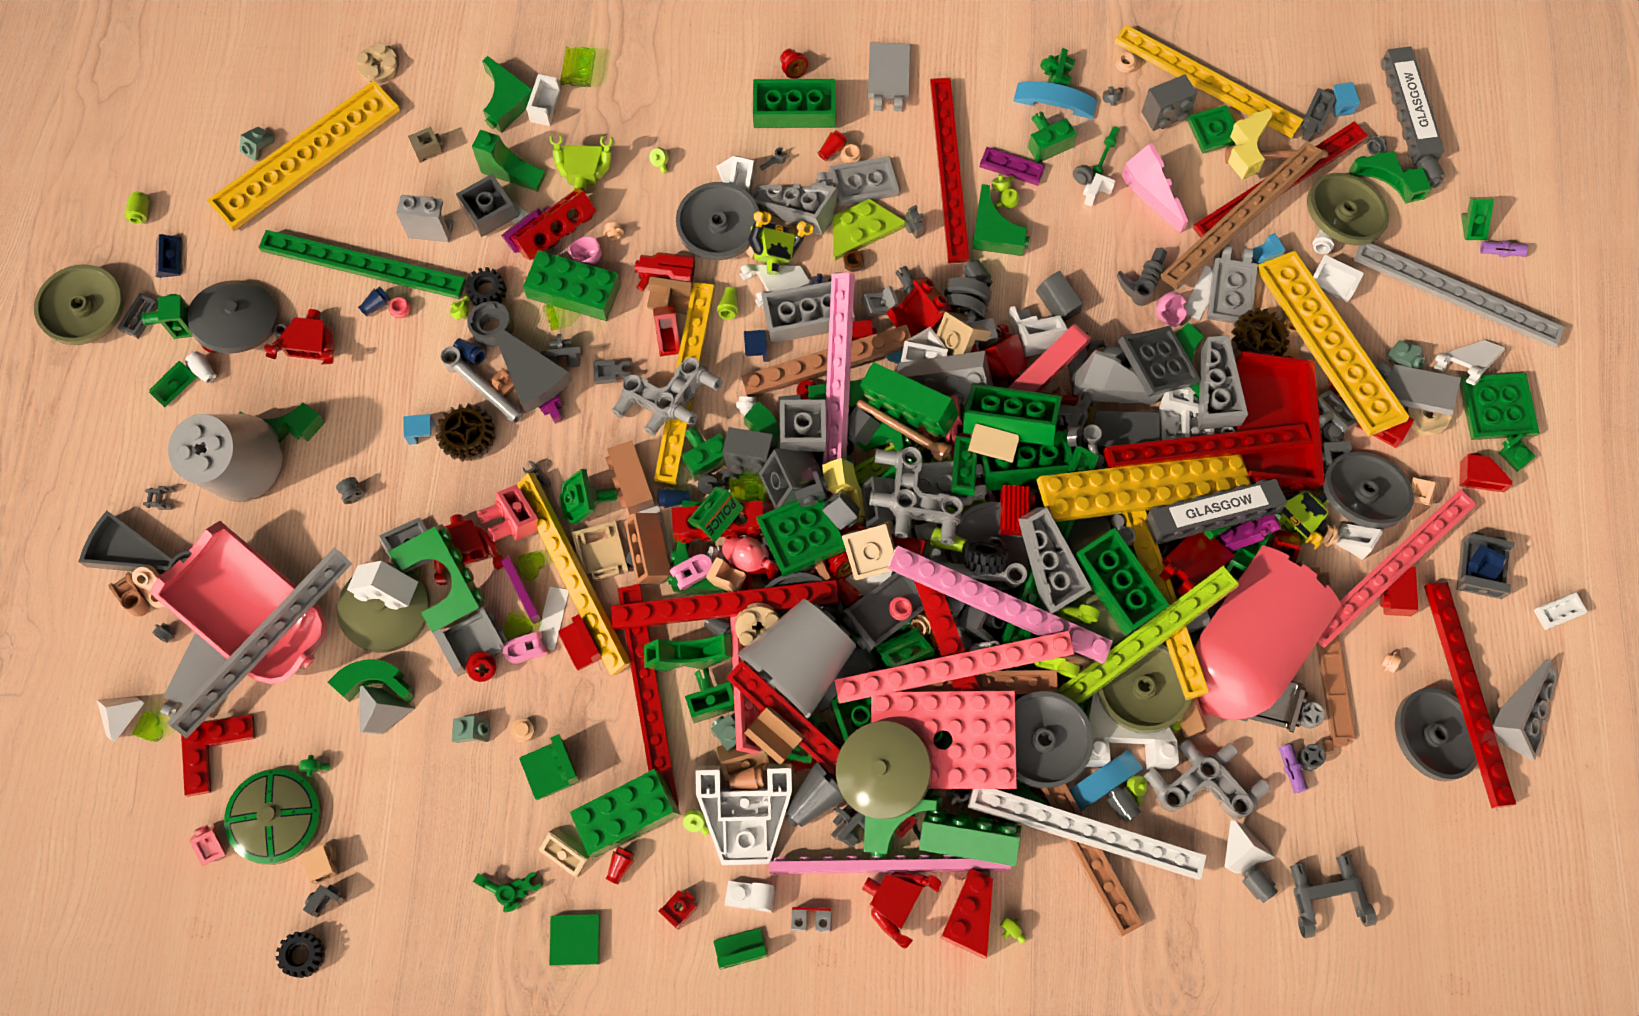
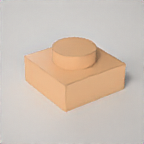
(1423, 491)

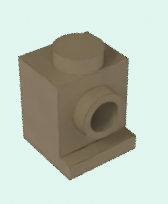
(425, 143)

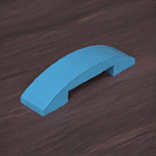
(1057, 96)
(1105, 779)

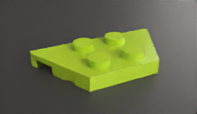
(862, 226)

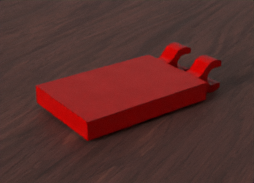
(1195, 561)

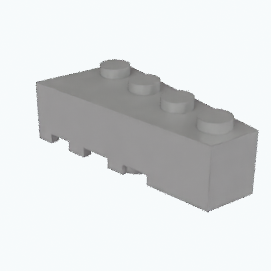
(1220, 387)
(1051, 560)

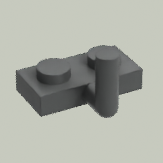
(1336, 411)

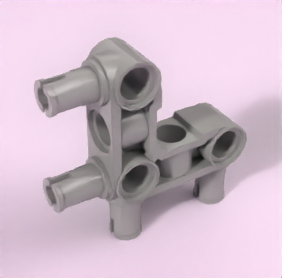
(675, 394)
(922, 505)
(1220, 783)

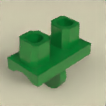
(1055, 65)

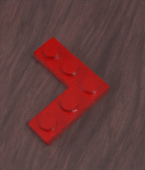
(196, 749)

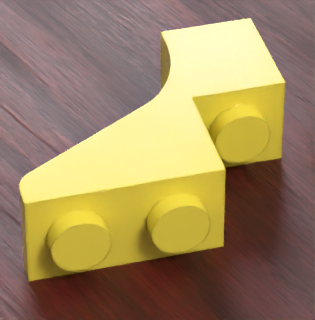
(1246, 134)
(841, 475)

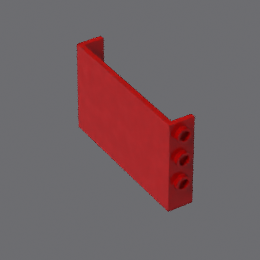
(1276, 395)

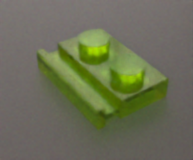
(578, 66)
(747, 488)

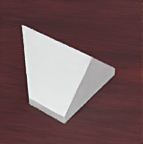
(738, 171)
(923, 346)
(1358, 539)
(117, 714)
(1244, 849)

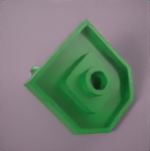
(580, 499)

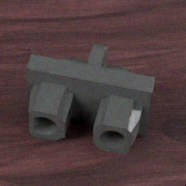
(572, 353)
(844, 831)

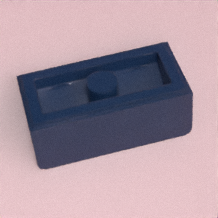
(168, 256)

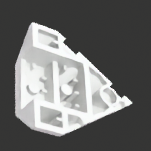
(1180, 416)

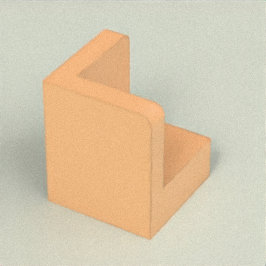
(725, 577)
(318, 865)

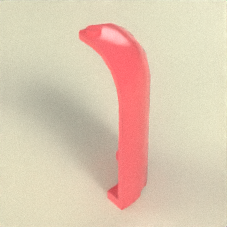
(228, 594)
(1262, 635)

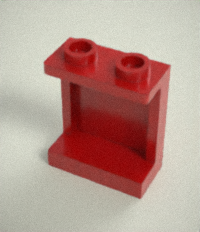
(921, 308)

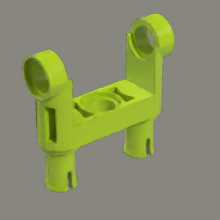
(1083, 614)

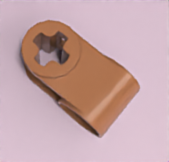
(127, 594)

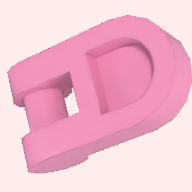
(699, 567)
(516, 650)

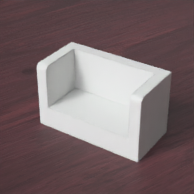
(543, 100)
(1337, 278)

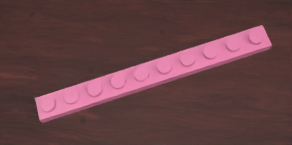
(839, 366)
(996, 602)
(901, 863)

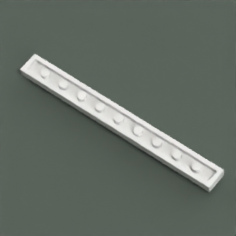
(1088, 832)

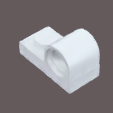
(750, 896)

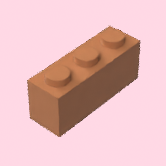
(629, 478)
(647, 548)

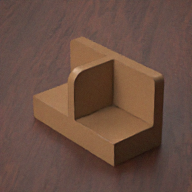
(669, 292)

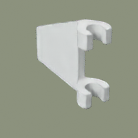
(788, 278)
(1474, 356)

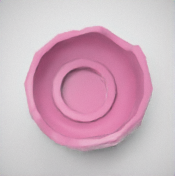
(585, 250)
(1171, 309)

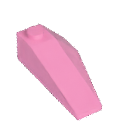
(1147, 181)

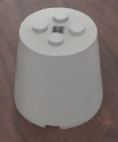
(226, 454)
(800, 654)

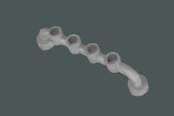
(1092, 436)

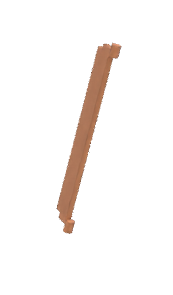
(1334, 685)

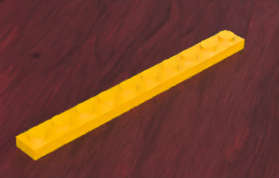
(1206, 79)
(691, 346)
(574, 577)
(1180, 644)

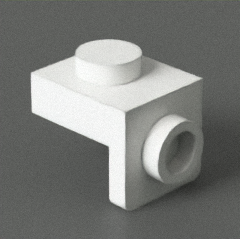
(1100, 182)

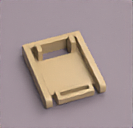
(602, 556)

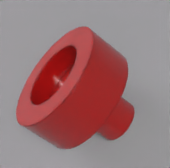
(802, 389)

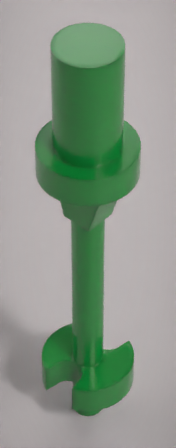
(1110, 141)

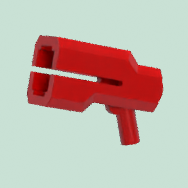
(664, 266)

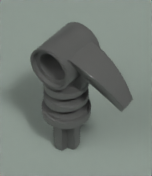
(1147, 281)

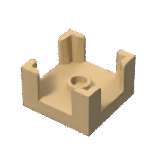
(958, 334)
(870, 549)

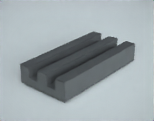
(137, 326)

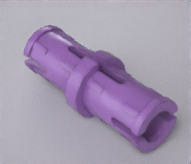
(1516, 249)
(1293, 768)

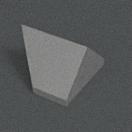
(380, 710)

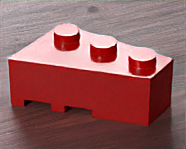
(971, 914)

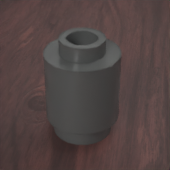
(1432, 170)
(976, 270)
(1123, 804)
(1259, 883)

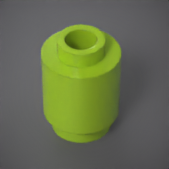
(137, 207)

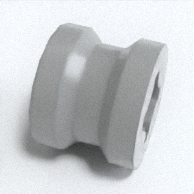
(1315, 712)

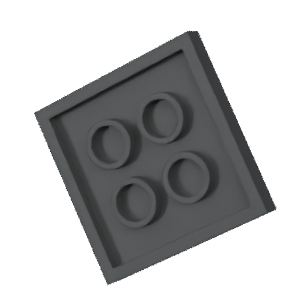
(1159, 360)

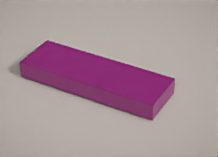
(1012, 165)
(521, 591)

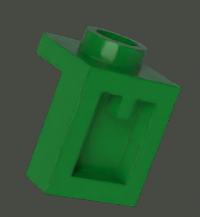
(1516, 452)

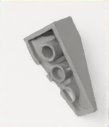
(796, 204)
(1109, 381)
(1522, 715)

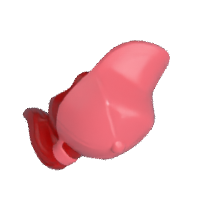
(750, 556)

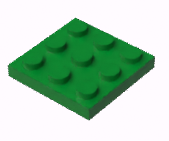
(1499, 406)
(800, 536)

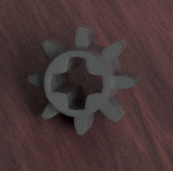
(956, 798)

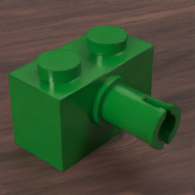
(1050, 139)
(171, 314)
(705, 455)
(710, 700)

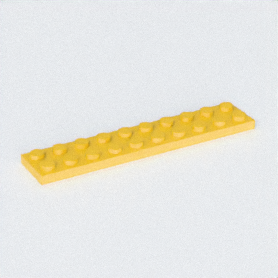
(303, 155)
(1332, 344)
(1138, 486)

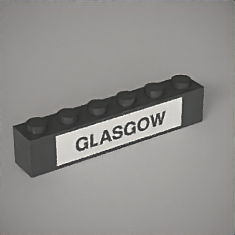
(1411, 104)
(1215, 511)

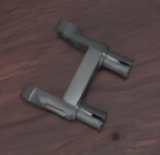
(1074, 419)
(1350, 883)

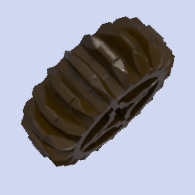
(1272, 336)
(482, 431)

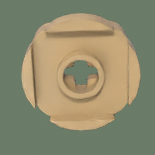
(374, 54)
(1428, 426)
(754, 613)

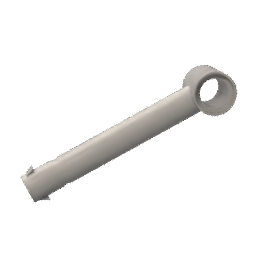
(479, 383)
(1002, 577)

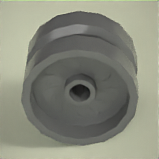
(968, 297)

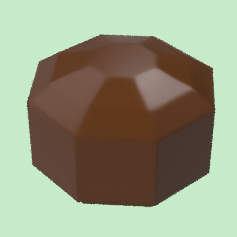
(853, 260)

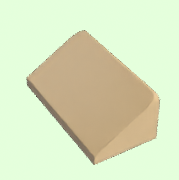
(993, 442)
(565, 851)

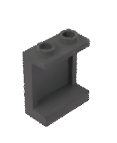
(1472, 584)

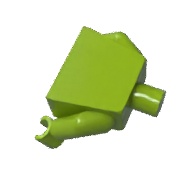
(582, 164)

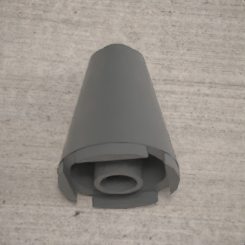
(814, 797)

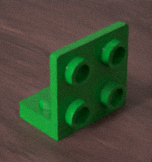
(549, 768)

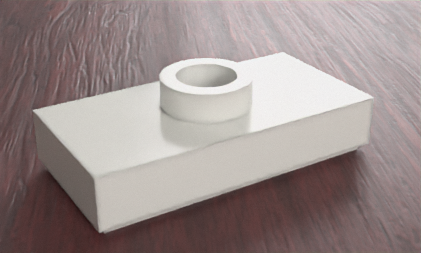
(1560, 611)

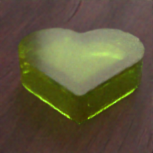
(550, 315)
(531, 564)
(517, 626)
(148, 728)

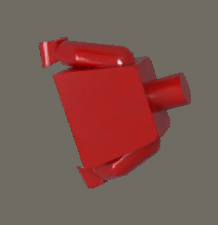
(305, 339)
(1005, 356)
(472, 542)
(895, 900)

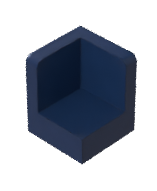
(755, 343)
(1487, 563)

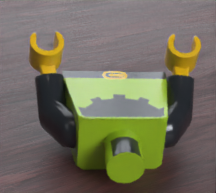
(775, 243)
(1305, 516)

